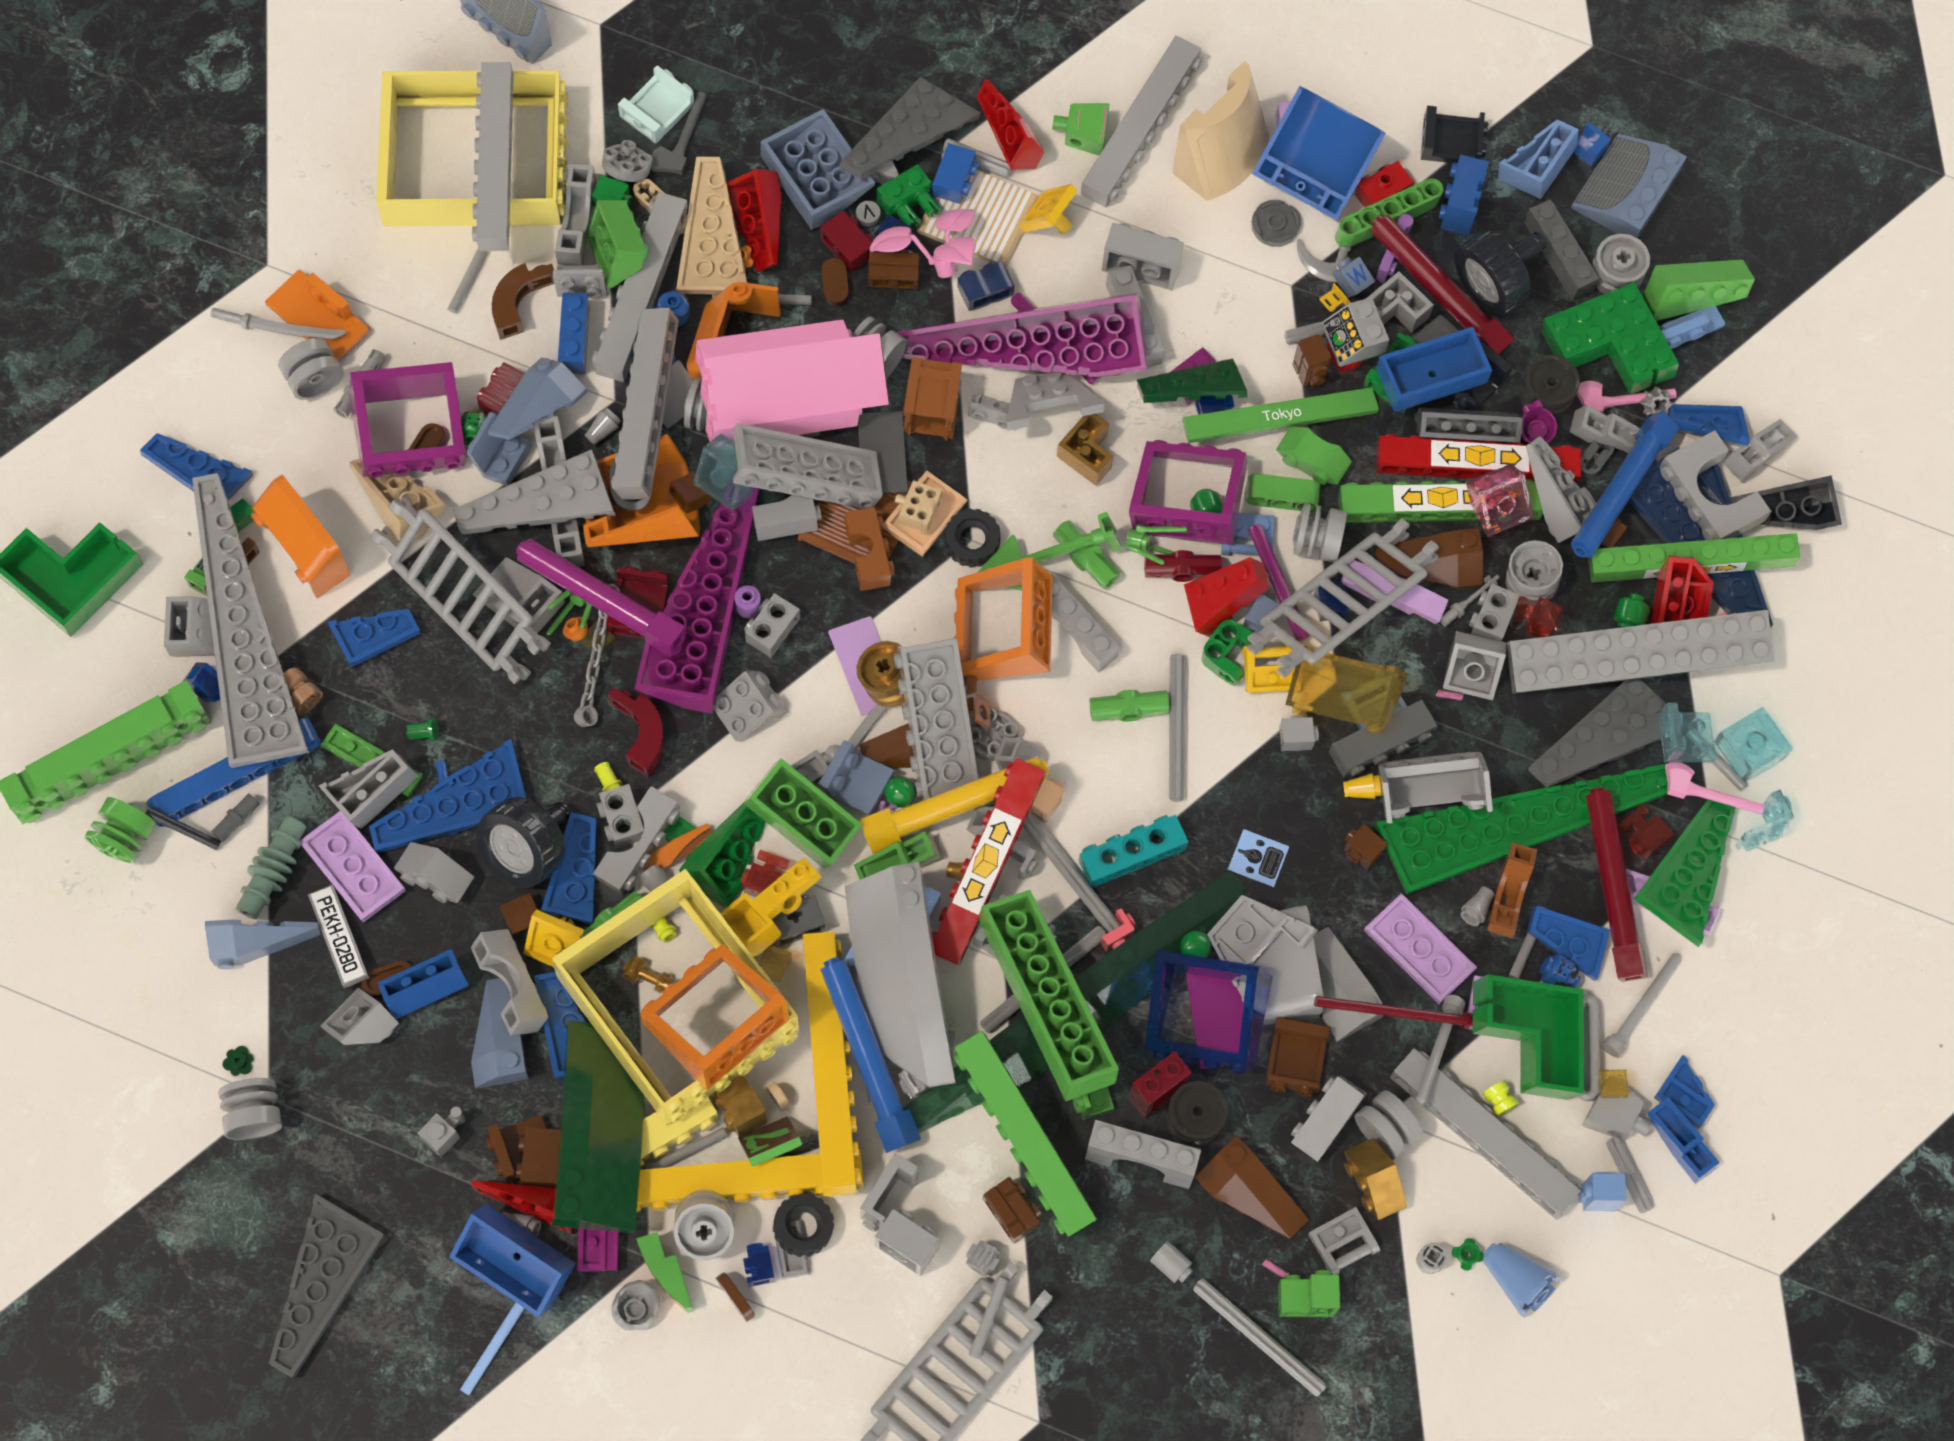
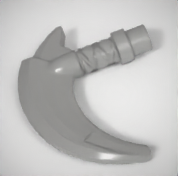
(1319, 268)

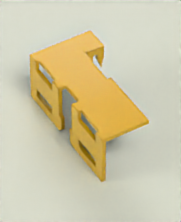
(1332, 300)

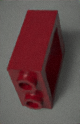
(1154, 1090)

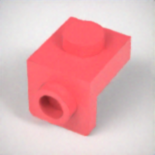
(1120, 934)

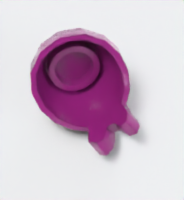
(1537, 422)

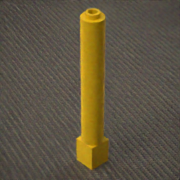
(887, 828)

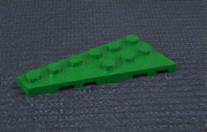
(1688, 874)

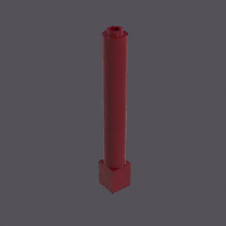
(1439, 284)
(1627, 950)

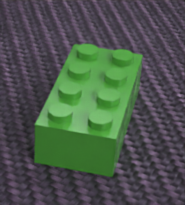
(802, 813)

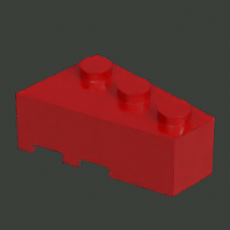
(1224, 592)

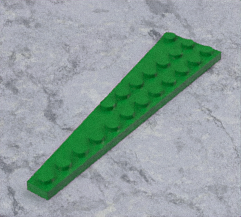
(1460, 839)

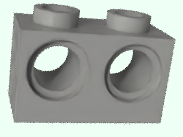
(1497, 616)
(777, 627)
(625, 815)

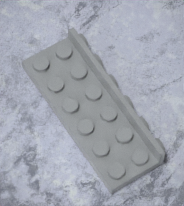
(806, 467)
(936, 716)

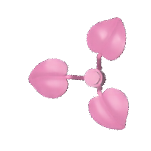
(957, 250)

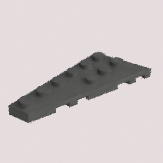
(910, 125)
(1613, 729)
(326, 1270)

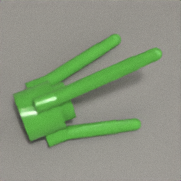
(1139, 541)
(574, 601)

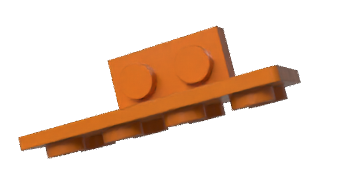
(313, 303)

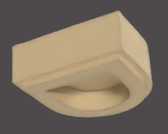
(778, 1096)

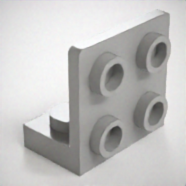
(580, 279)

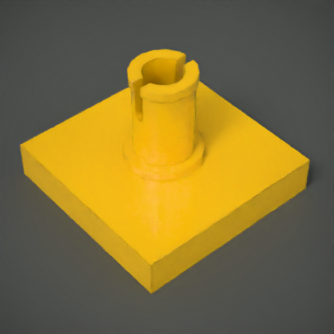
(1048, 210)
(550, 936)

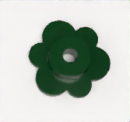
(243, 1066)

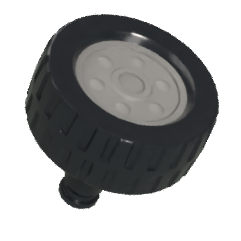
(1496, 271)
(522, 840)

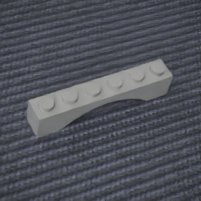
(551, 453)

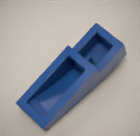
(1682, 1140)

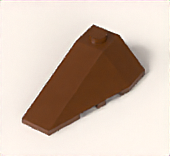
(1457, 563)
(889, 748)

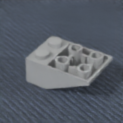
(528, 589)
(188, 627)

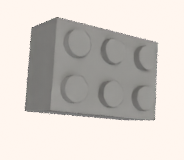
(1152, 256)

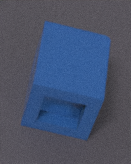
(1591, 144)

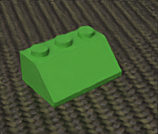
(616, 241)

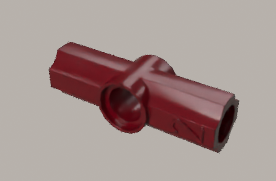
(1182, 566)

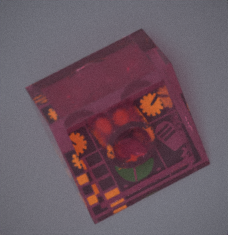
(1500, 499)

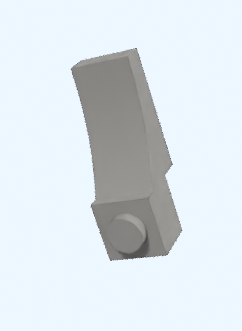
(1604, 429)
(1760, 449)

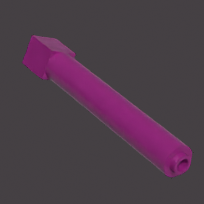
(657, 628)

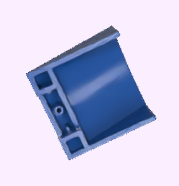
(1318, 152)

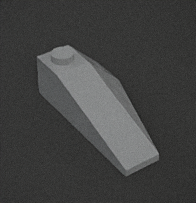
(1561, 499)
(1342, 980)

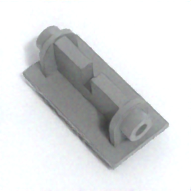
(983, 409)

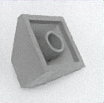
(360, 1020)

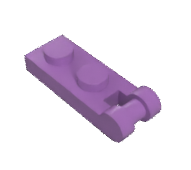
(1388, 264)

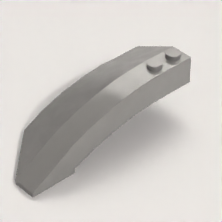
(900, 971)

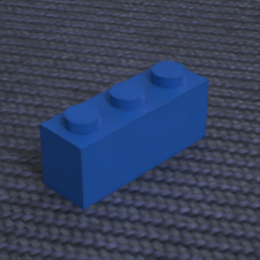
(574, 331)
(423, 984)

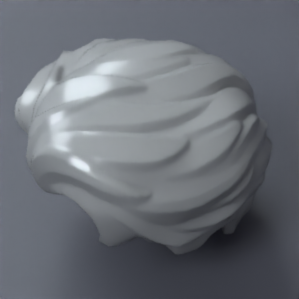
(635, 1306)

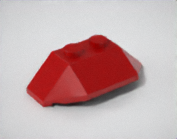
(1681, 591)

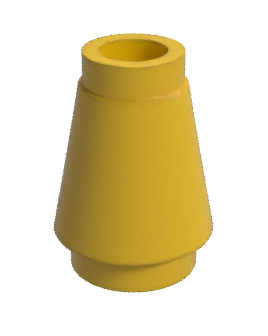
(1363, 787)

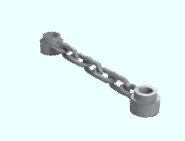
(589, 712)

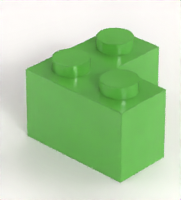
(1309, 1297)

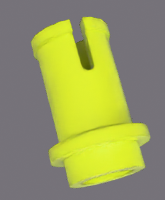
(607, 776)
(664, 930)

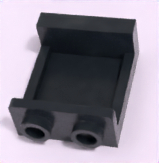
(1449, 136)

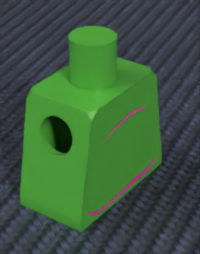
(1084, 126)

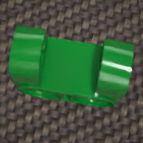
(1224, 646)

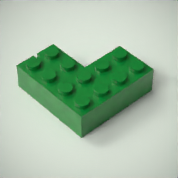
(1618, 327)
(72, 586)
(1547, 1024)

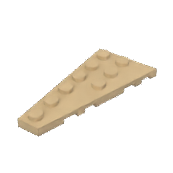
(711, 243)

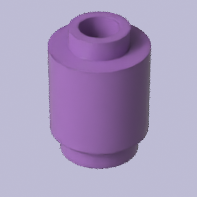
(747, 601)

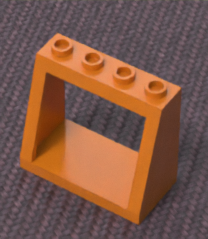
(1036, 620)
(735, 1046)

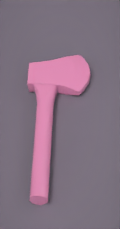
(1591, 394)
(1680, 785)

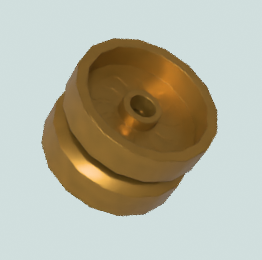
(879, 674)

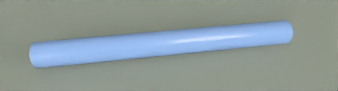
(492, 1349)

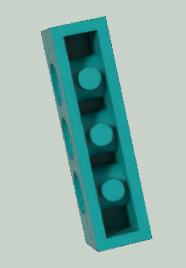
(1099, 872)

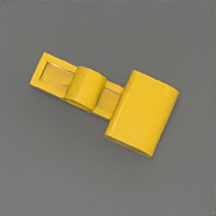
(753, 917)

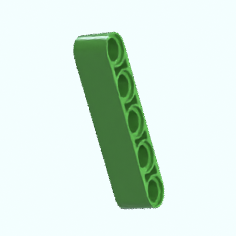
(1394, 204)

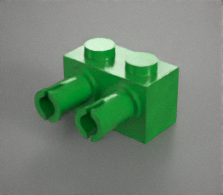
(906, 191)

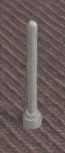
(1451, 1004)
(1615, 1043)

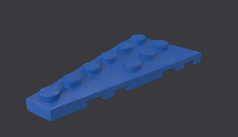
(453, 803)

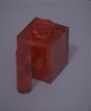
(1541, 618)
(1649, 835)
(760, 876)

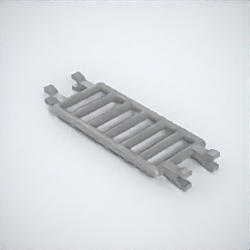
(397, 549)
(1299, 651)
(931, 1347)

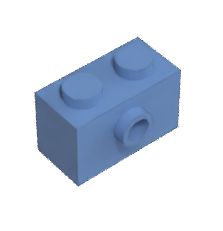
(1603, 1192)

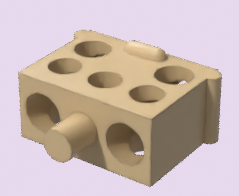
(919, 506)

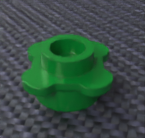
(1475, 1254)

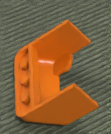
(717, 311)
(301, 536)

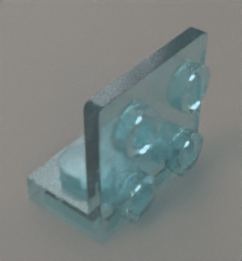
(1686, 735)

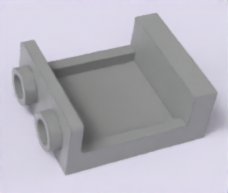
(896, 1169)

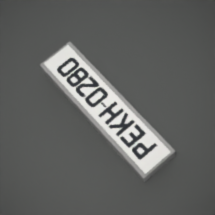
(338, 936)

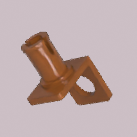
(976, 701)

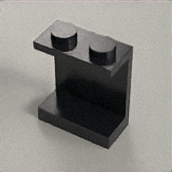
(1474, 397)

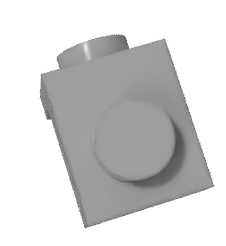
(1025, 855)

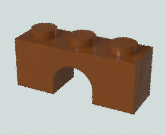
(865, 529)

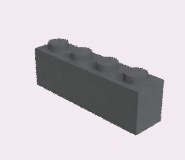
(1562, 251)
(1469, 424)
(1368, 748)

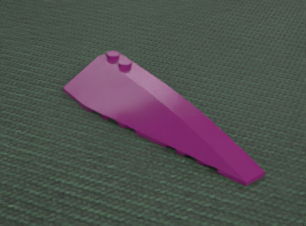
(1069, 338)
(707, 609)

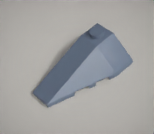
(539, 393)
(238, 944)
(496, 1054)

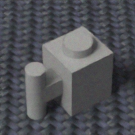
(441, 1133)

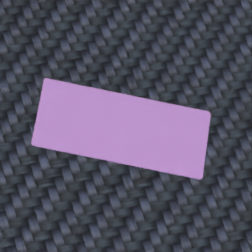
(849, 645)

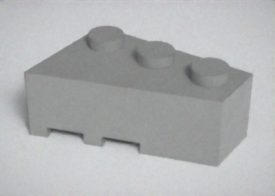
(370, 788)
(1327, 1117)

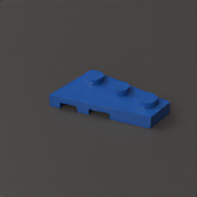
(1703, 419)
(372, 635)
(1570, 937)

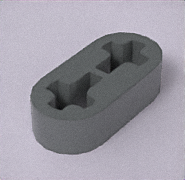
(1600, 460)

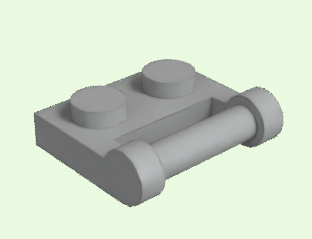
(1340, 1233)

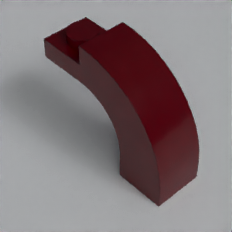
(650, 742)

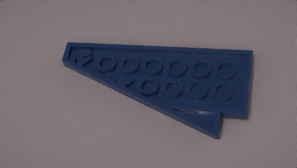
(1670, 520)

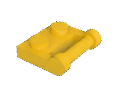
(1265, 677)

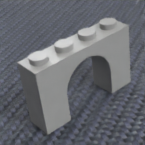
(786, 517)
(1715, 520)
(1171, 1158)

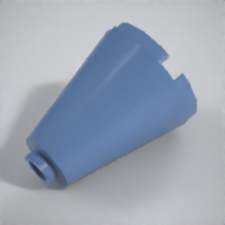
(1521, 1278)

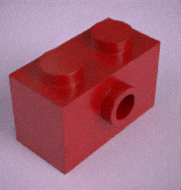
(1383, 184)

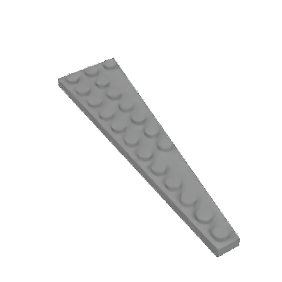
(252, 685)

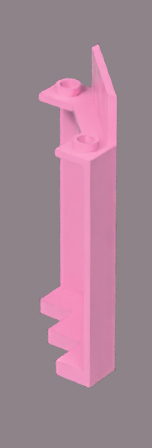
(790, 379)

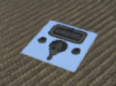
(1258, 858)

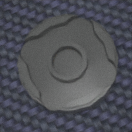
(1275, 223)

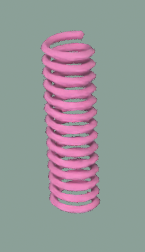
(1452, 696)
(1274, 1268)

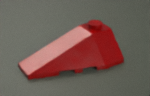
(1011, 131)
(756, 209)
(524, 1198)

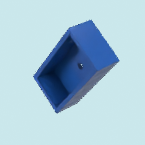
(1453, 358)
(493, 1241)

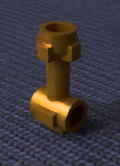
(636, 969)

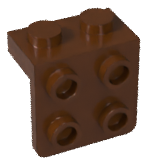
(506, 1145)

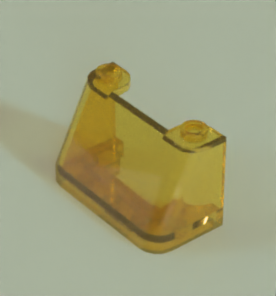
(1347, 691)

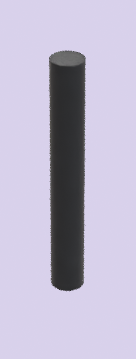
(183, 828)

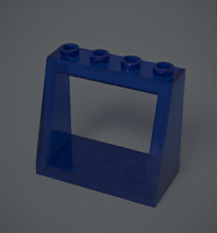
(1254, 1009)

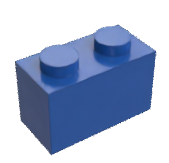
(955, 173)

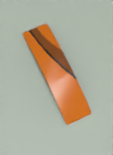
(679, 847)

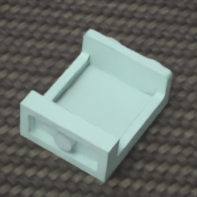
(657, 105)

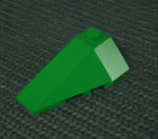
(724, 854)

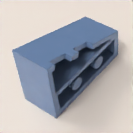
(1541, 160)

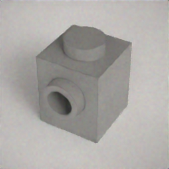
(1297, 733)

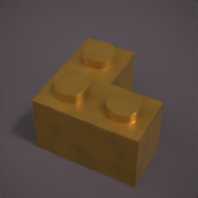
(1082, 450)
(741, 1107)
(1376, 1177)

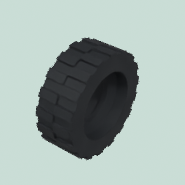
(967, 519)
(813, 1206)

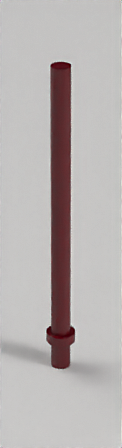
(1464, 1020)

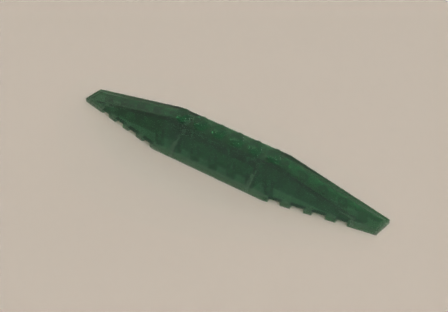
(1108, 987)

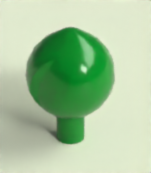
(900, 791)
(1196, 944)

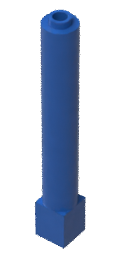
(1651, 438)
(894, 1124)

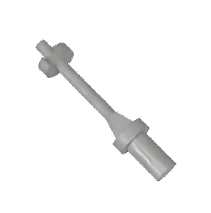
(1458, 609)

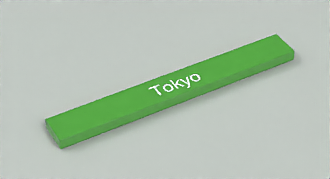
(1280, 415)

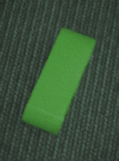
(1282, 492)

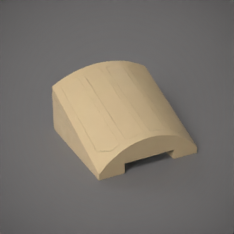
(1224, 144)

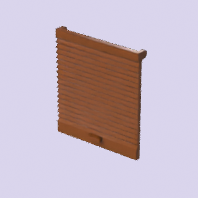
(832, 532)

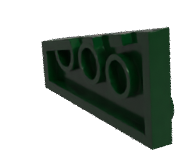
(1203, 380)

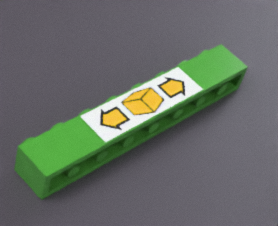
(1415, 502)
(1712, 555)

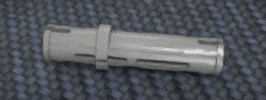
(373, 362)

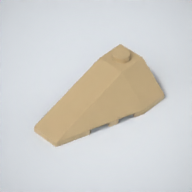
(391, 487)

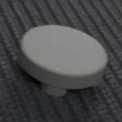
(626, 162)
(988, 741)

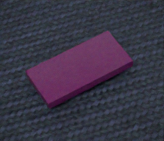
(1215, 1013)

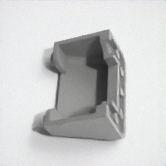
(1294, 975)

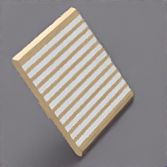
(998, 212)

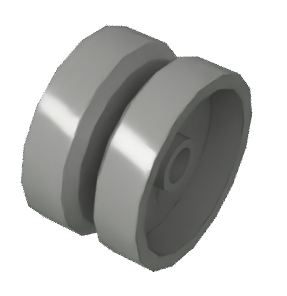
(1619, 262)
(310, 368)
(1389, 1124)
(704, 1225)

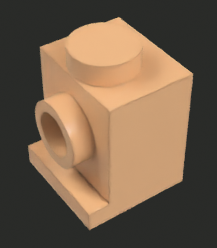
(1048, 799)

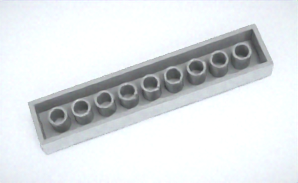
(1640, 651)

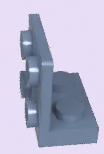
(497, 457)
(855, 779)

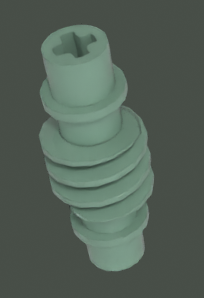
(268, 867)

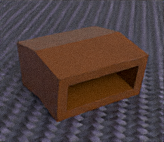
(688, 495)
(518, 913)

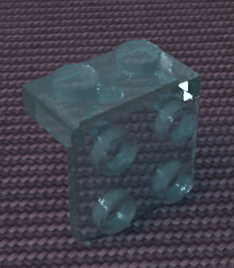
(1777, 817)

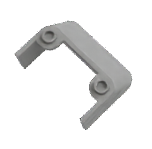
(1434, 782)

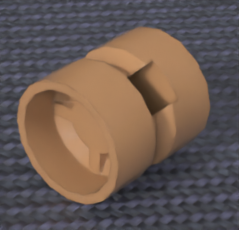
(303, 693)

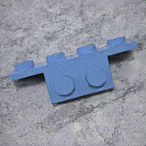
(1692, 326)

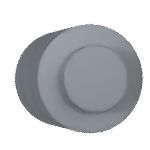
(1172, 1263)

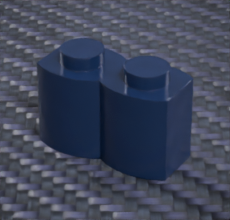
(985, 285)

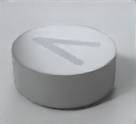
(868, 213)

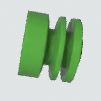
(121, 827)

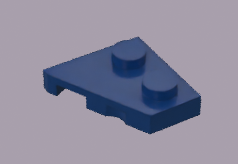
(1686, 1093)

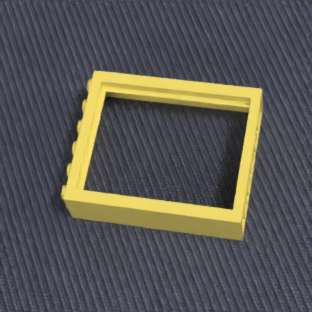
(460, 90)
(590, 949)

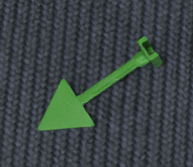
(1010, 549)

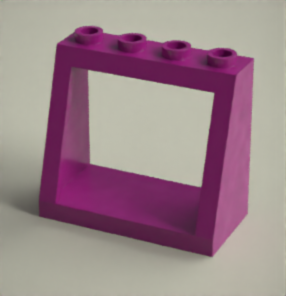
(398, 385)
(1200, 525)

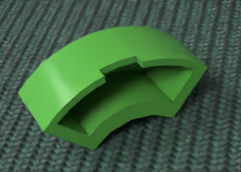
(1313, 455)

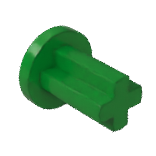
(423, 730)

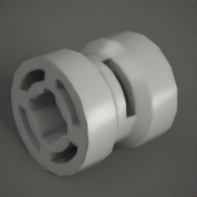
(1428, 1262)

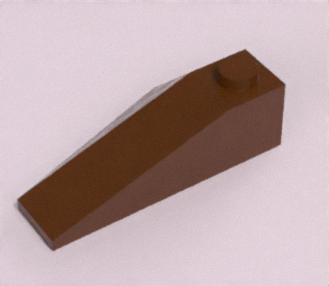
(1246, 1185)

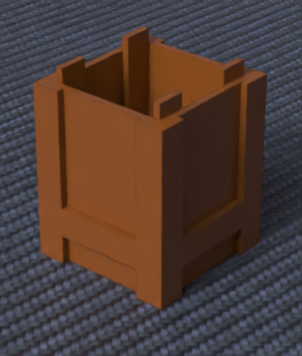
(932, 397)

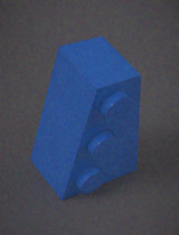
(1463, 194)

